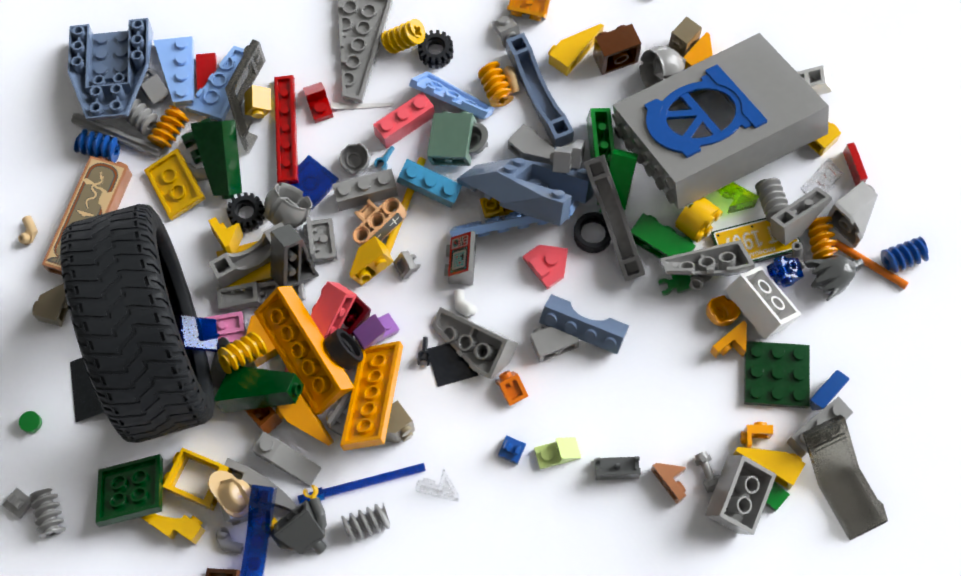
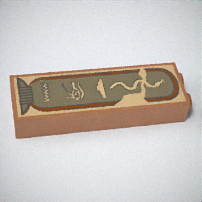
(96, 193)

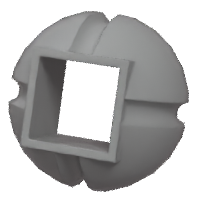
(660, 64)
(287, 205)

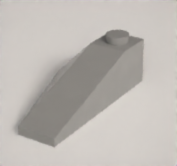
(717, 260)
(478, 346)

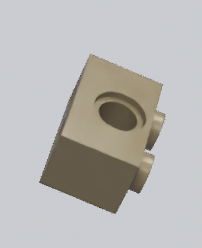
(685, 36)

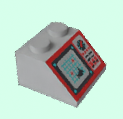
(461, 259)

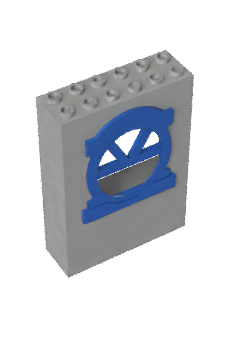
(772, 118)

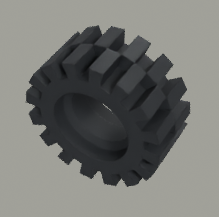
(436, 59)
(246, 200)

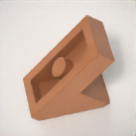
(666, 474)

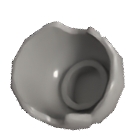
(354, 158)

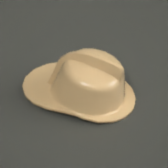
(230, 493)

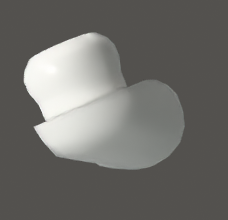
(463, 306)

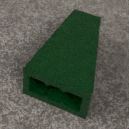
(219, 156)
(257, 388)

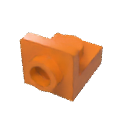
(511, 387)

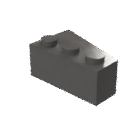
(290, 258)

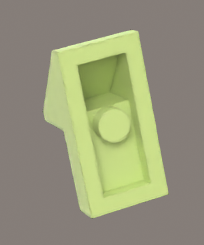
(557, 453)

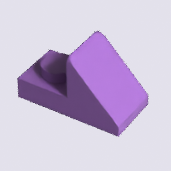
(375, 330)

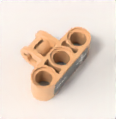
(372, 216)

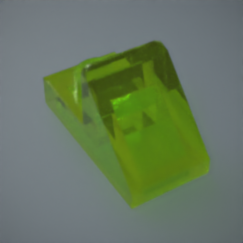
(741, 197)

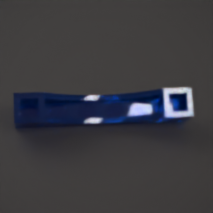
(258, 529)

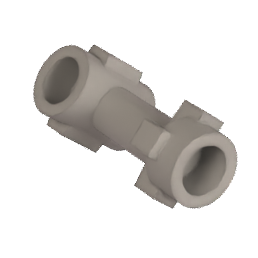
(698, 281)
(711, 480)

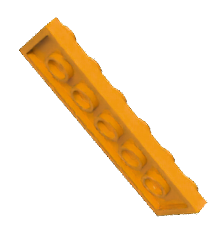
(372, 397)

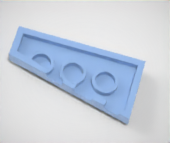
(178, 68)
(212, 98)

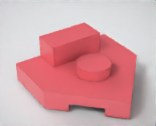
(547, 263)

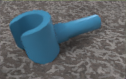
(384, 159)

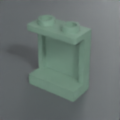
(451, 138)

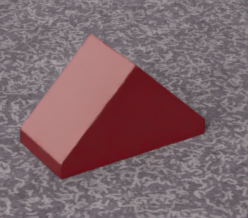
(356, 316)

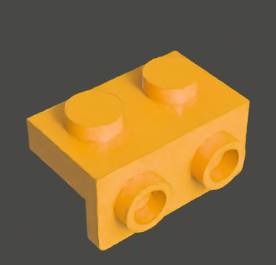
(535, 8)

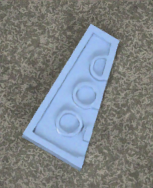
(450, 94)

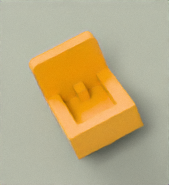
(758, 430)

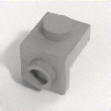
(506, 28)

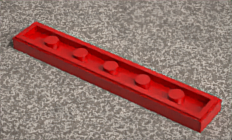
(286, 130)

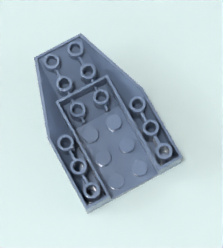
(109, 67)

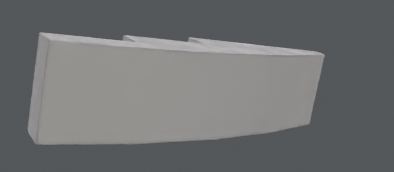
(250, 295)
(252, 477)

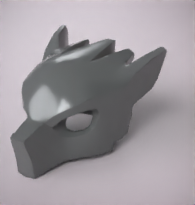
(833, 273)

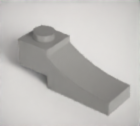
(568, 156)

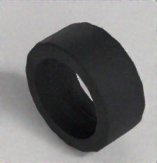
(591, 217)
(343, 349)

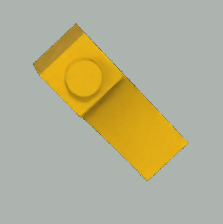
(185, 526)

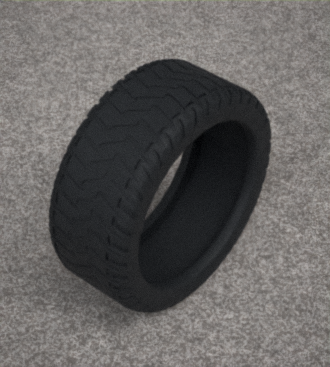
(126, 315)

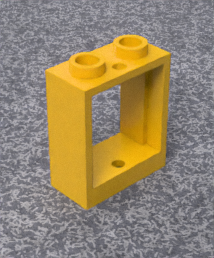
(179, 462)

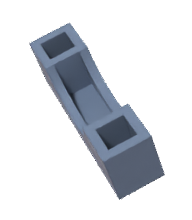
(606, 334)

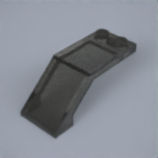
(240, 82)
(842, 479)

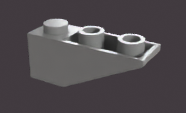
(529, 146)

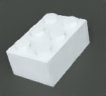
(762, 302)

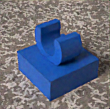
(511, 450)

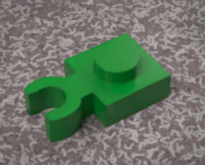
(678, 282)

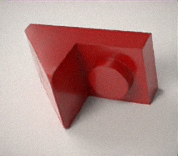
(318, 102)

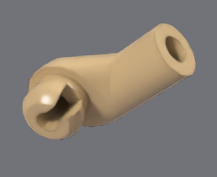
(511, 78)
(30, 233)

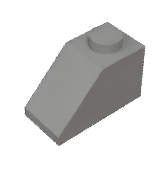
(154, 87)
(552, 342)

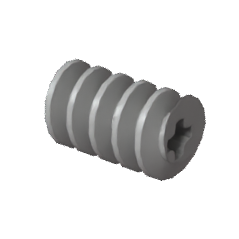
(142, 117)
(771, 196)
(46, 513)
(366, 522)

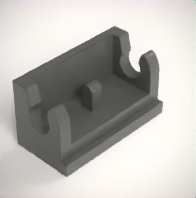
(617, 468)

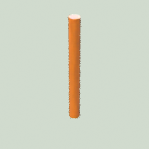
(871, 264)

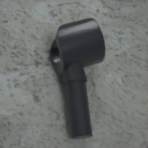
(424, 354)

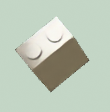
(400, 425)

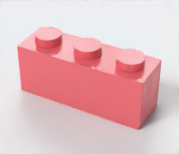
(404, 120)
(332, 307)

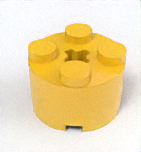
(697, 219)

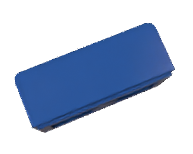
(828, 390)

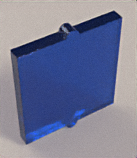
(199, 333)

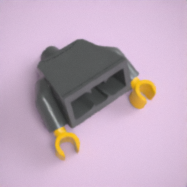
(302, 527)

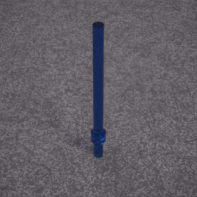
(322, 493)

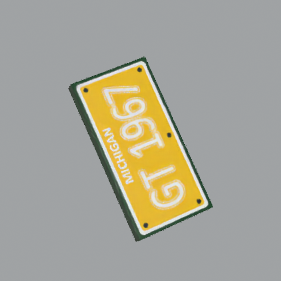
(756, 239)

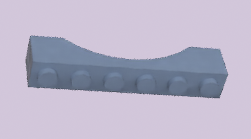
(548, 111)

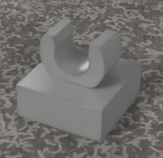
(405, 264)
(18, 503)

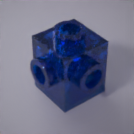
(785, 271)

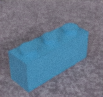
(429, 183)

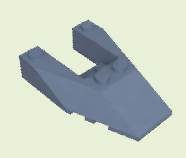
(530, 187)

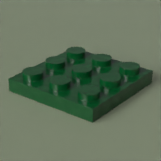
(777, 374)
(129, 490)

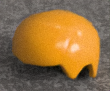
(722, 311)

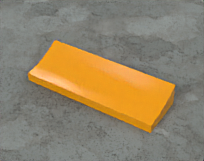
(303, 348)

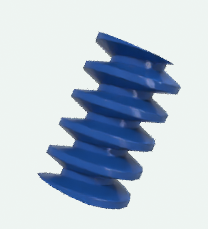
(97, 146)
(905, 254)

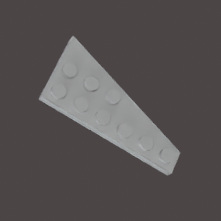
(360, 38)

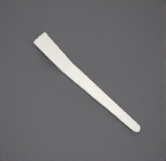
(336, 105)

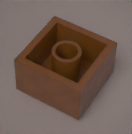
(616, 48)

